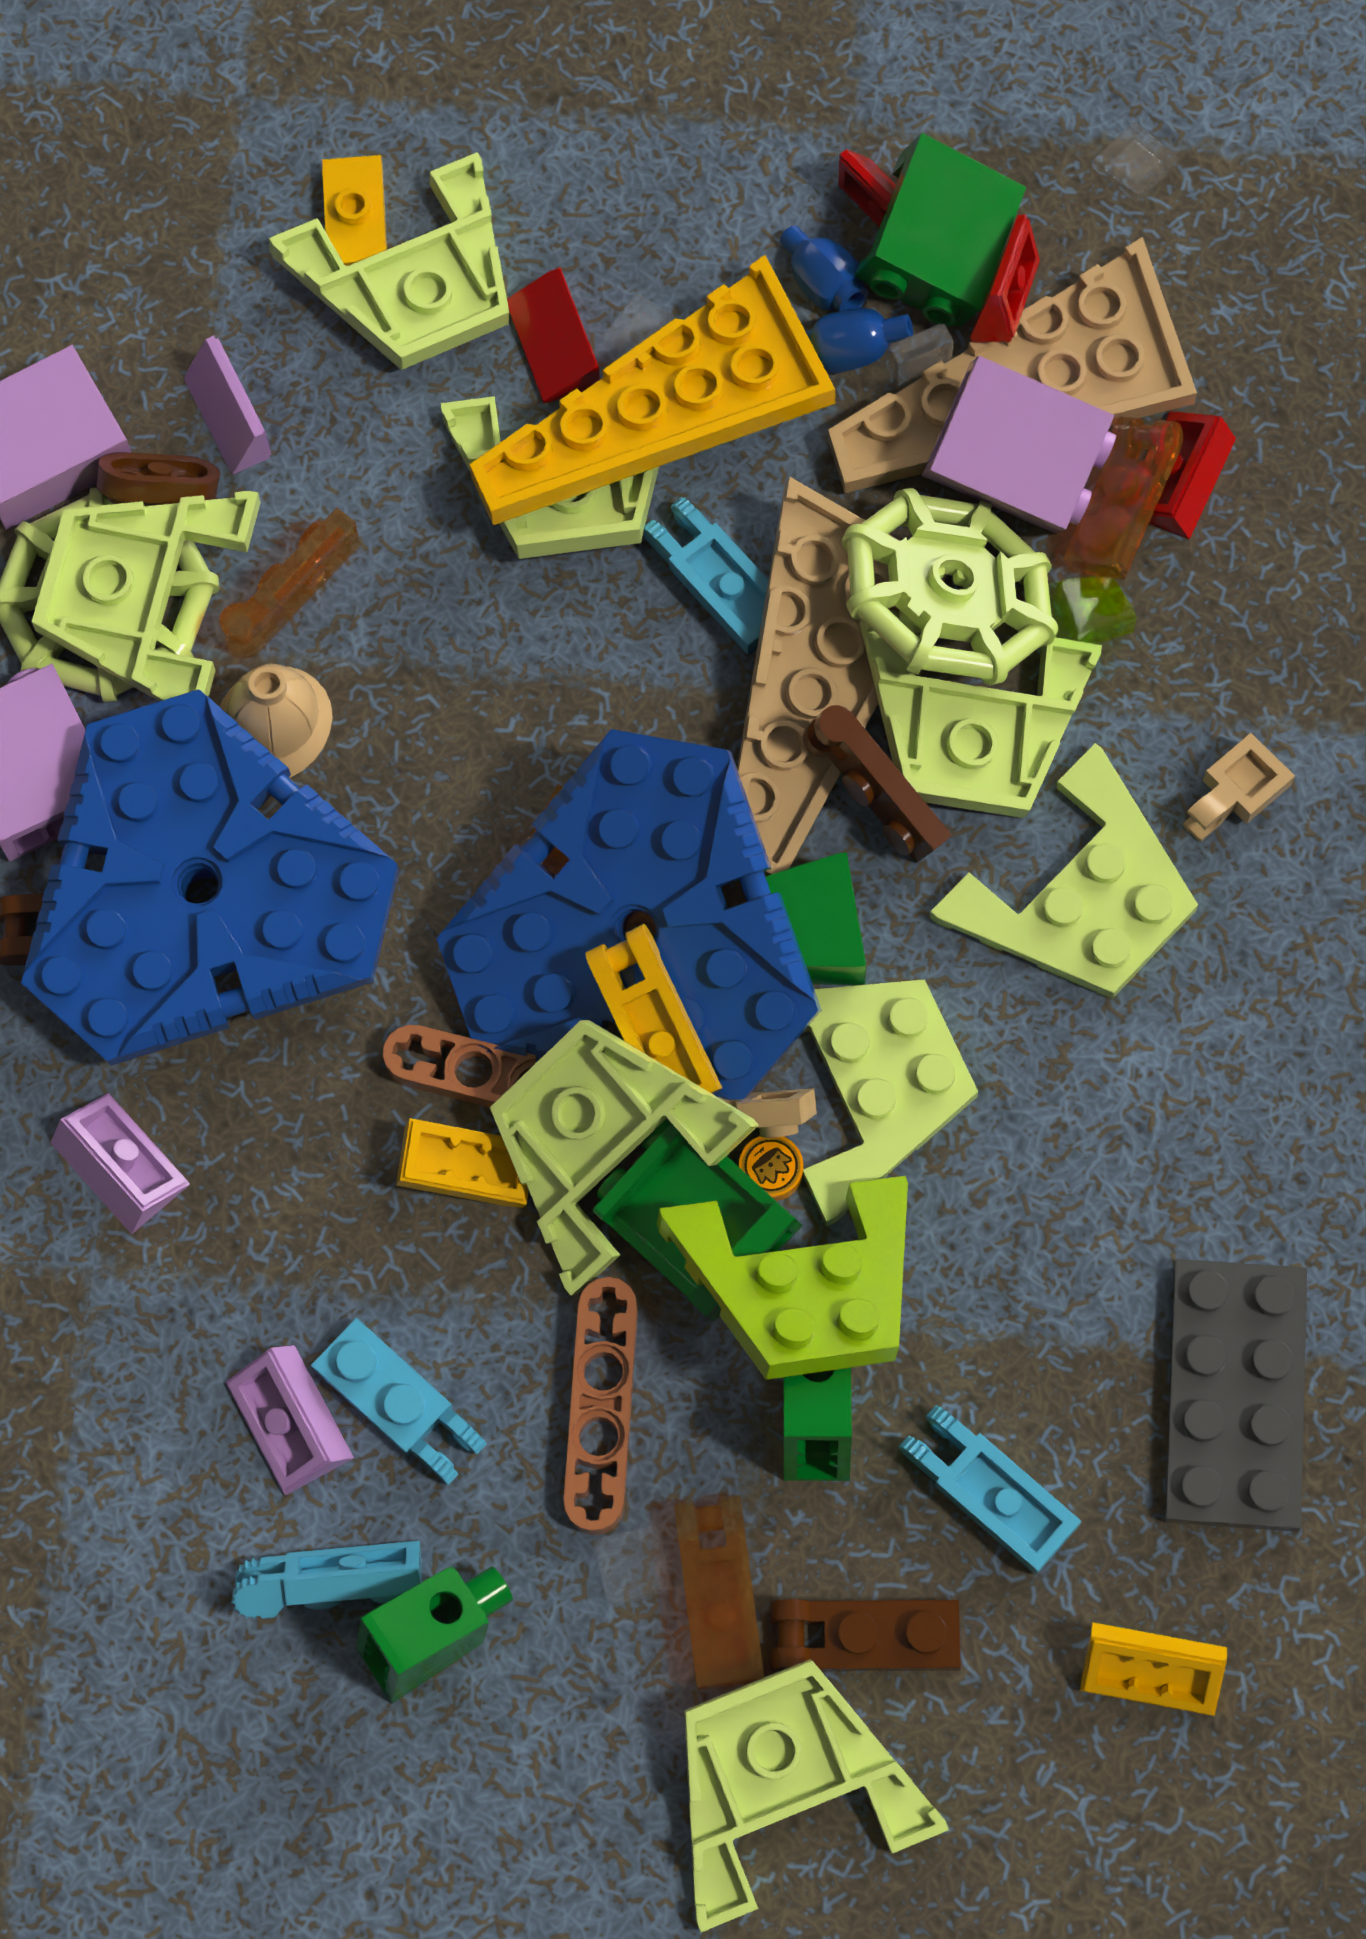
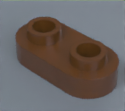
(155, 478)

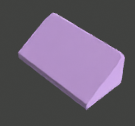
(226, 408)
(118, 1161)
(288, 1418)

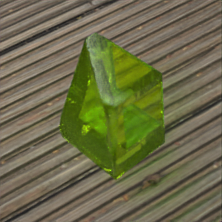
(1094, 609)

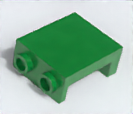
(941, 232)
(676, 1175)

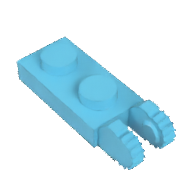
(714, 573)
(393, 1397)
(995, 1492)
(326, 1577)

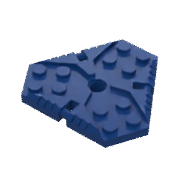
(178, 802)
(654, 834)

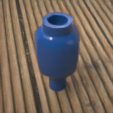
(824, 271)
(856, 337)

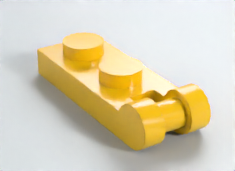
(651, 1010)

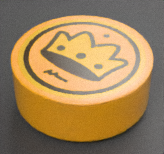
(773, 1165)

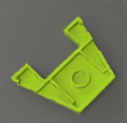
(806, 1304)

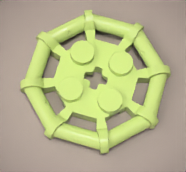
(37, 538)
(949, 541)

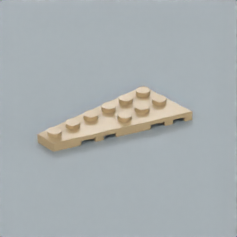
(1095, 341)
(804, 663)

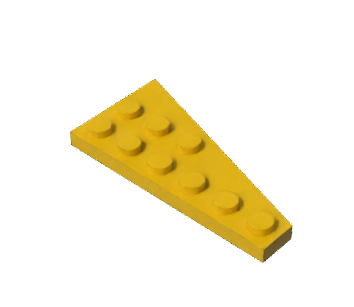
(675, 394)

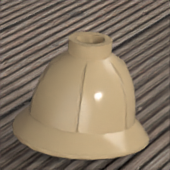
(282, 712)

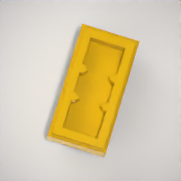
(355, 206)
(459, 1164)
(1153, 1669)

